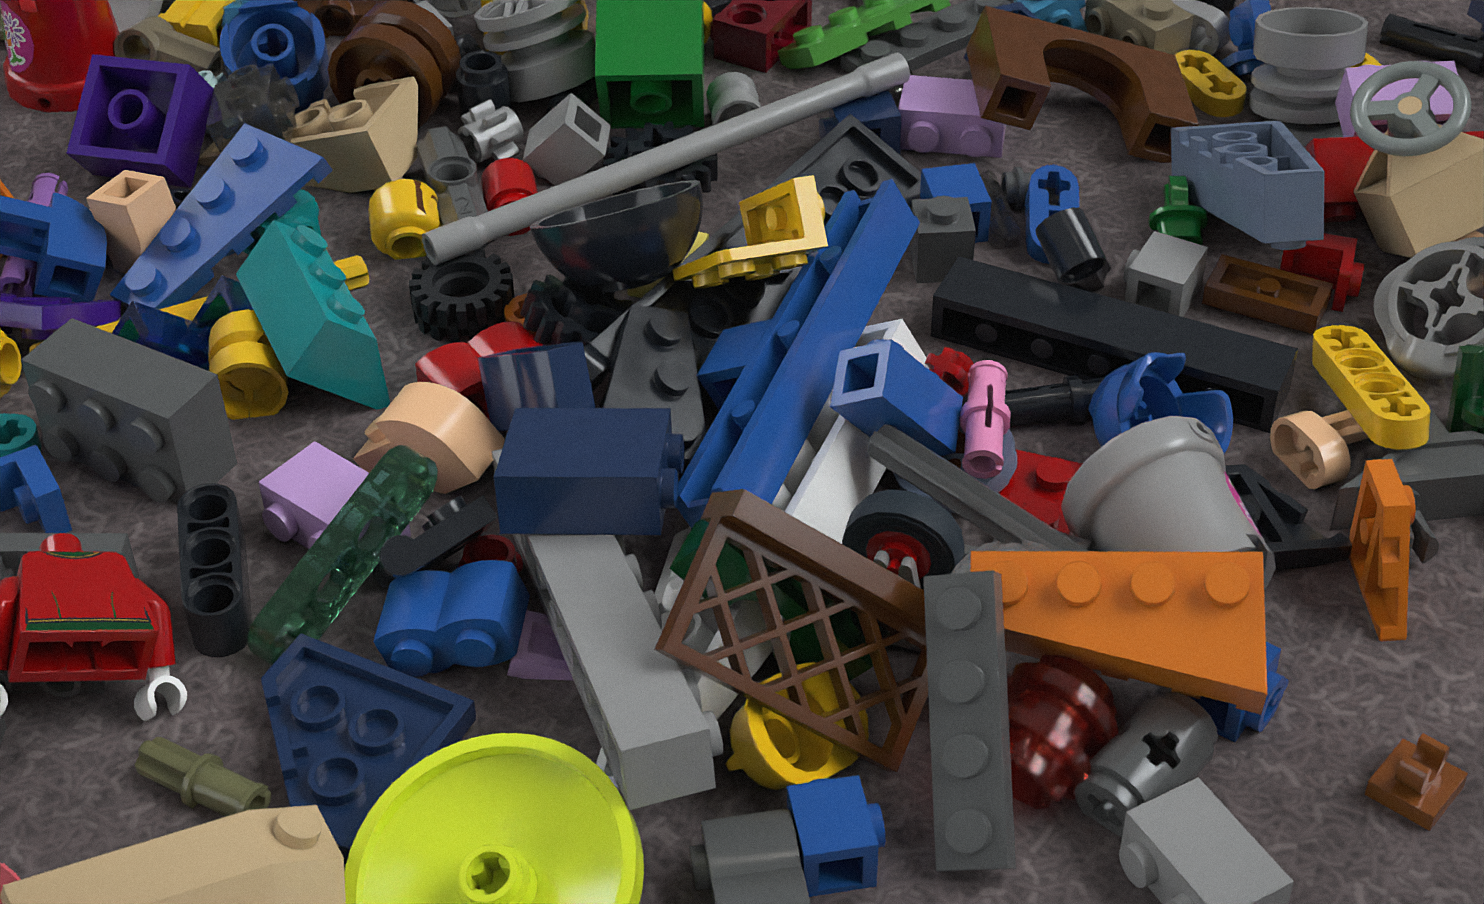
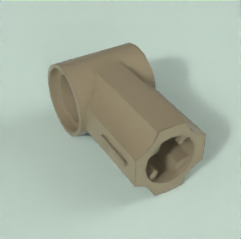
(167, 46)

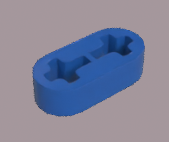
(1037, 202)

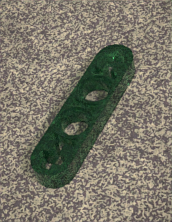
(389, 499)

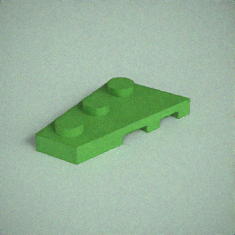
(850, 29)

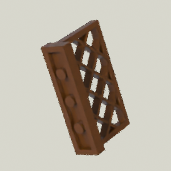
(822, 569)

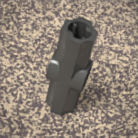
(451, 176)

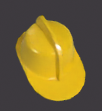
(781, 752)

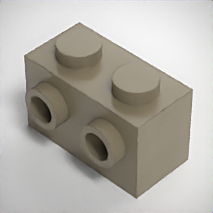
(1141, 22)

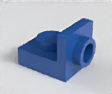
(1242, 35)
(32, 487)

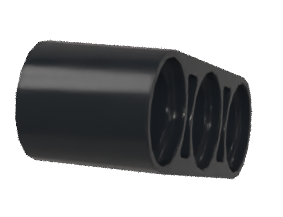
(214, 570)

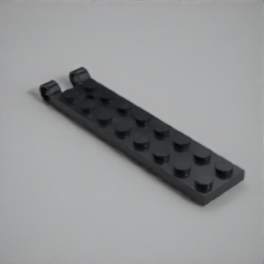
(841, 162)

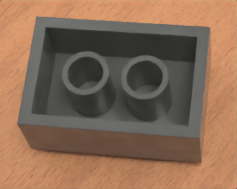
(129, 411)

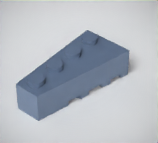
(1253, 180)

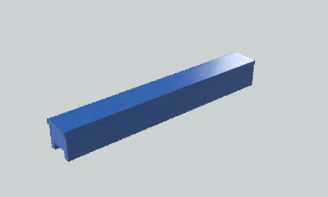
(798, 354)

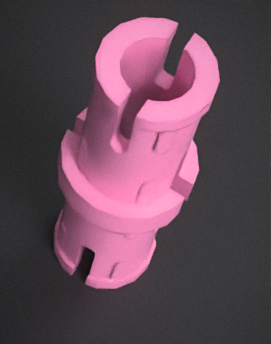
(985, 419)

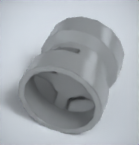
(731, 96)

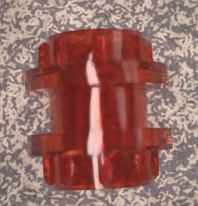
(1056, 725)

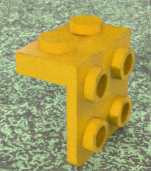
(779, 233)

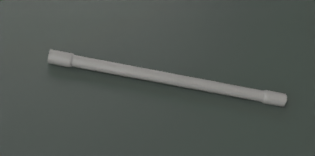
(473, 232)

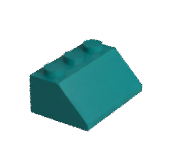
(312, 315)

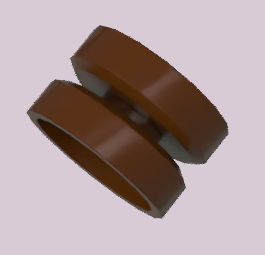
(397, 43)

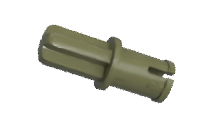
(199, 778)

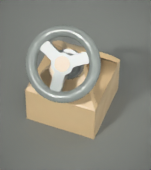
(1422, 176)

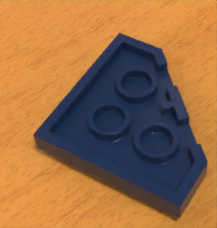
(353, 729)

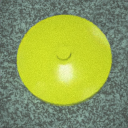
(498, 826)

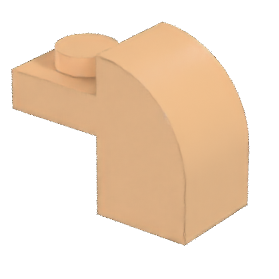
(132, 213)
(439, 427)

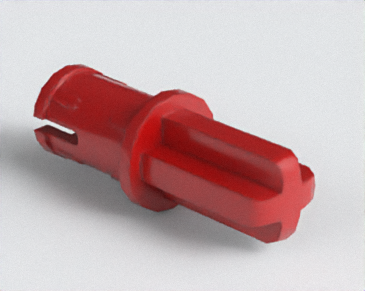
(951, 368)

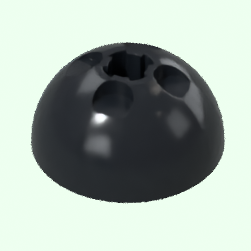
(623, 237)

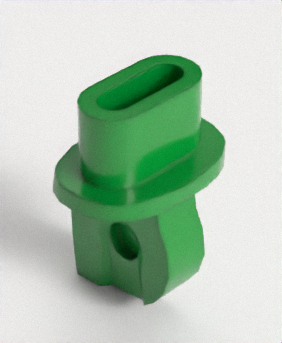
(1177, 216)

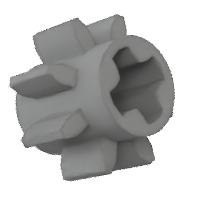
(491, 133)

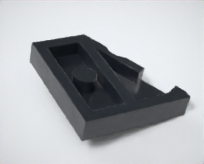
(1283, 525)

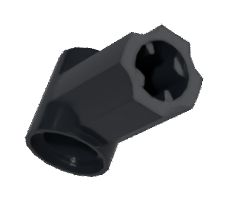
(1073, 250)

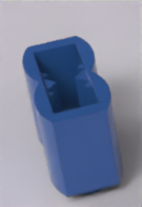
(452, 618)

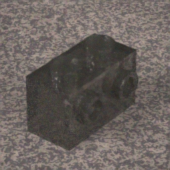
(252, 98)

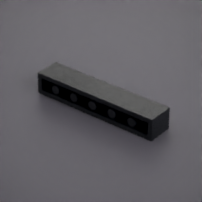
(1096, 334)

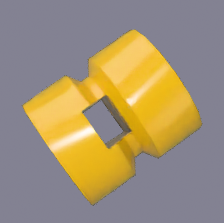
(246, 367)

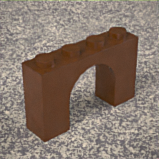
(1020, 55)

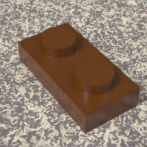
(1267, 293)

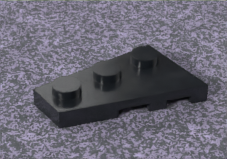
(658, 370)

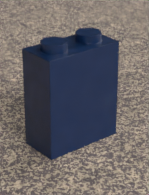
(588, 471)

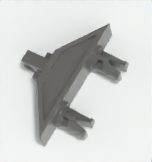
(1444, 480)

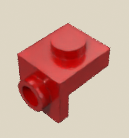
(1328, 261)

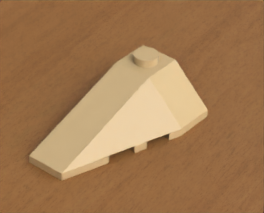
(361, 139)
(232, 860)

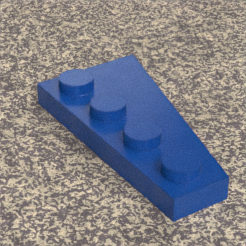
(215, 220)

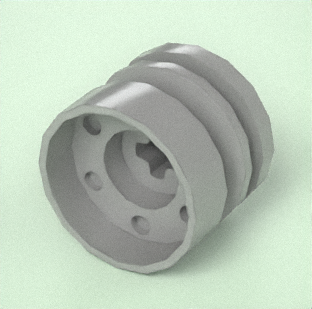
(539, 43)
(1304, 62)

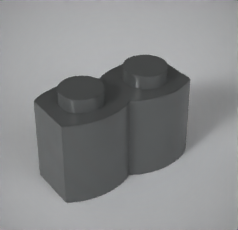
(750, 860)

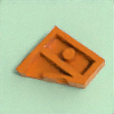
(1382, 546)

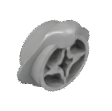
(1451, 303)

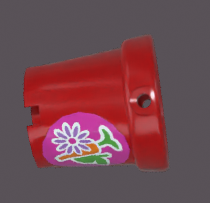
(52, 49)

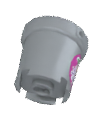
(1161, 492)

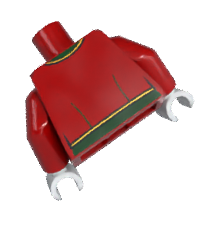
(86, 621)

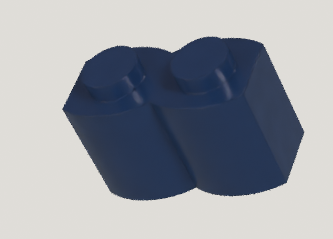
(535, 379)

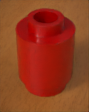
(507, 182)

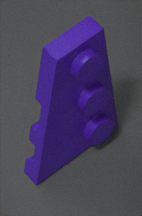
(44, 315)

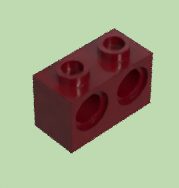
(754, 30)

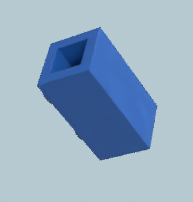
(891, 387)

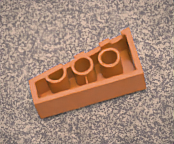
(1142, 616)

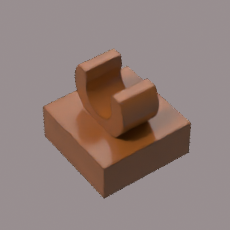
(1417, 781)

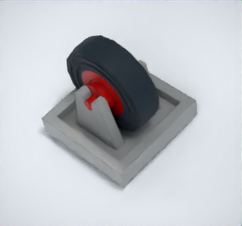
(906, 537)

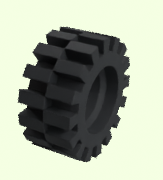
(461, 316)

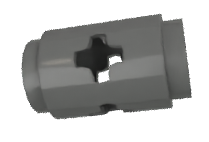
(1123, 766)

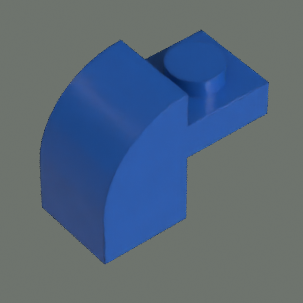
(61, 240)

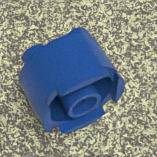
(283, 36)

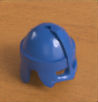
(1149, 392)

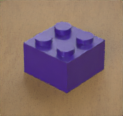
(141, 119)

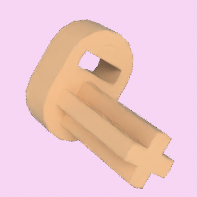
(1316, 445)

